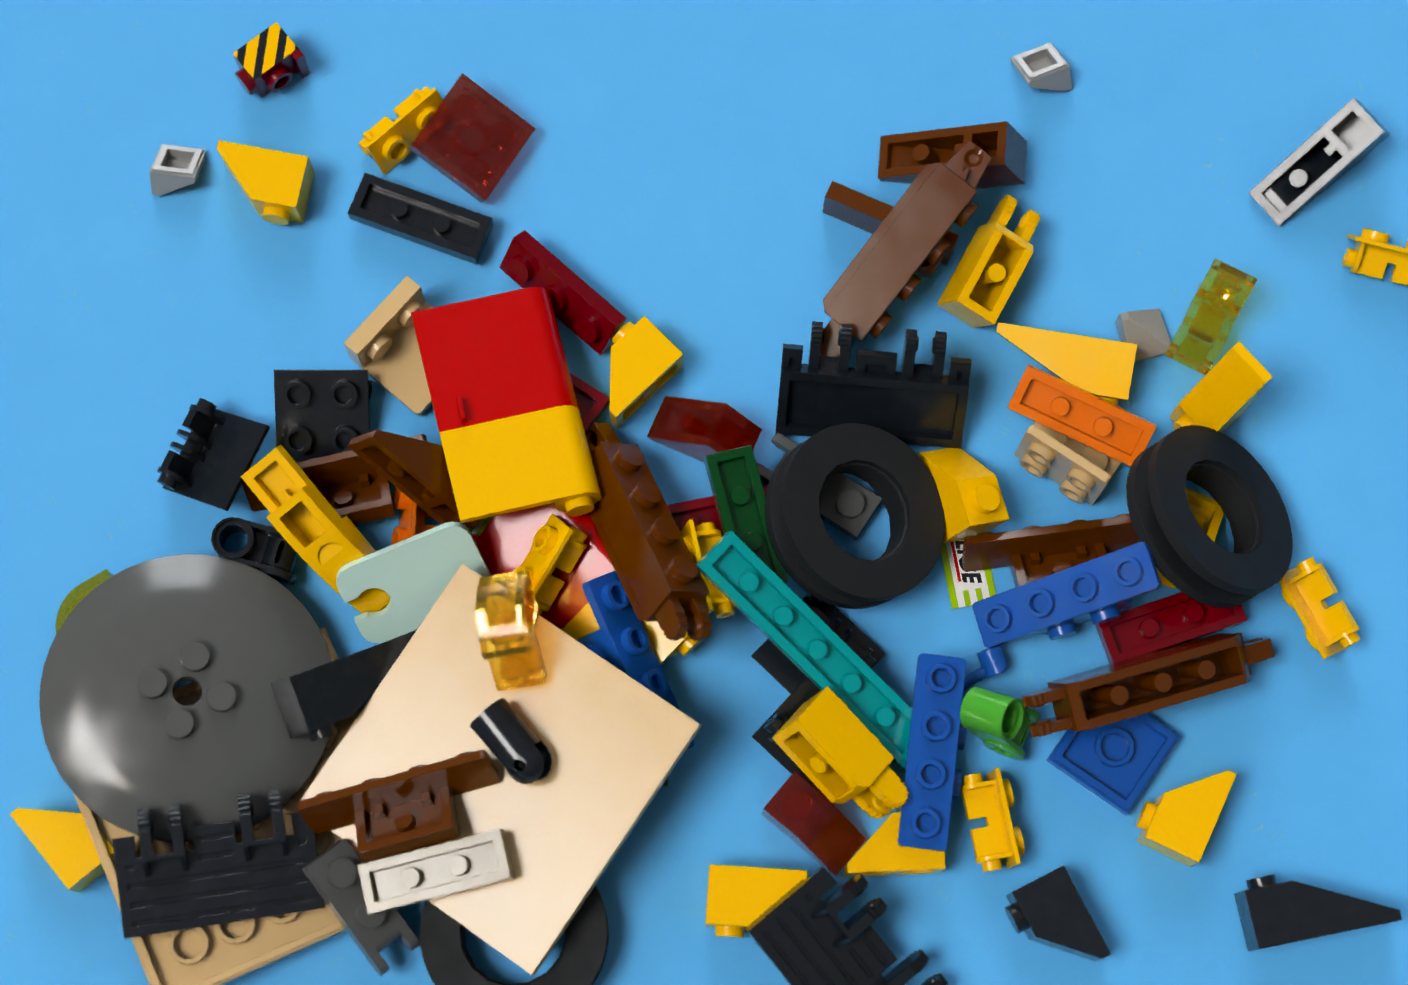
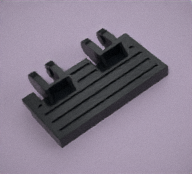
(910, 404)
(219, 877)
(816, 948)

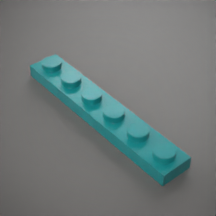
(807, 641)

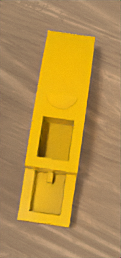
(310, 522)

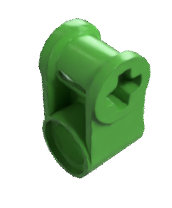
(998, 721)

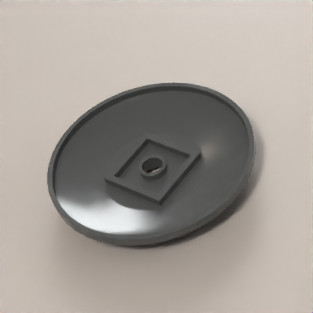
(114, 680)

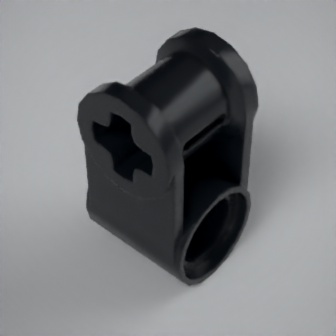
(264, 548)

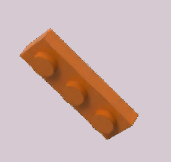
(1081, 415)

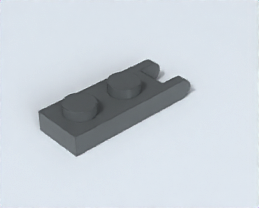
(841, 499)
(339, 884)

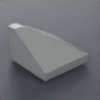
(1043, 68)
(175, 168)
(1144, 329)

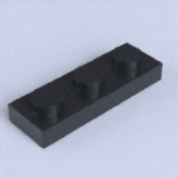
(420, 218)

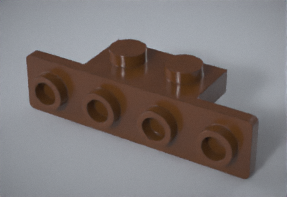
(347, 485)
(1047, 549)
(402, 808)

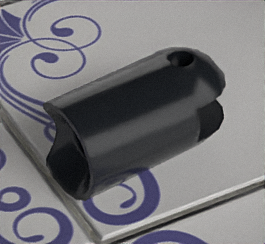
(513, 742)

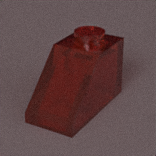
(701, 427)
(813, 823)

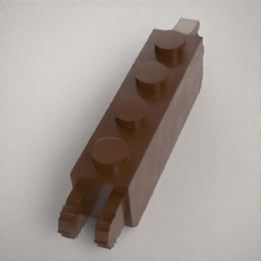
(901, 246)
(645, 540)
(1147, 682)

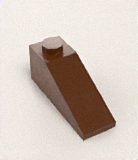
(907, 153)
(414, 468)

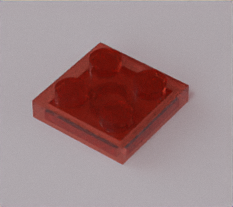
(471, 138)

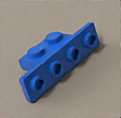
(1069, 597)
(623, 636)
(932, 752)

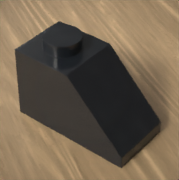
(1056, 916)

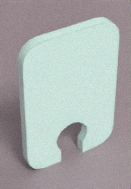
(412, 575)

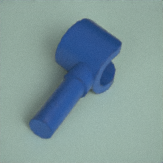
(992, 663)

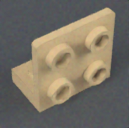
(389, 347)
(1072, 465)

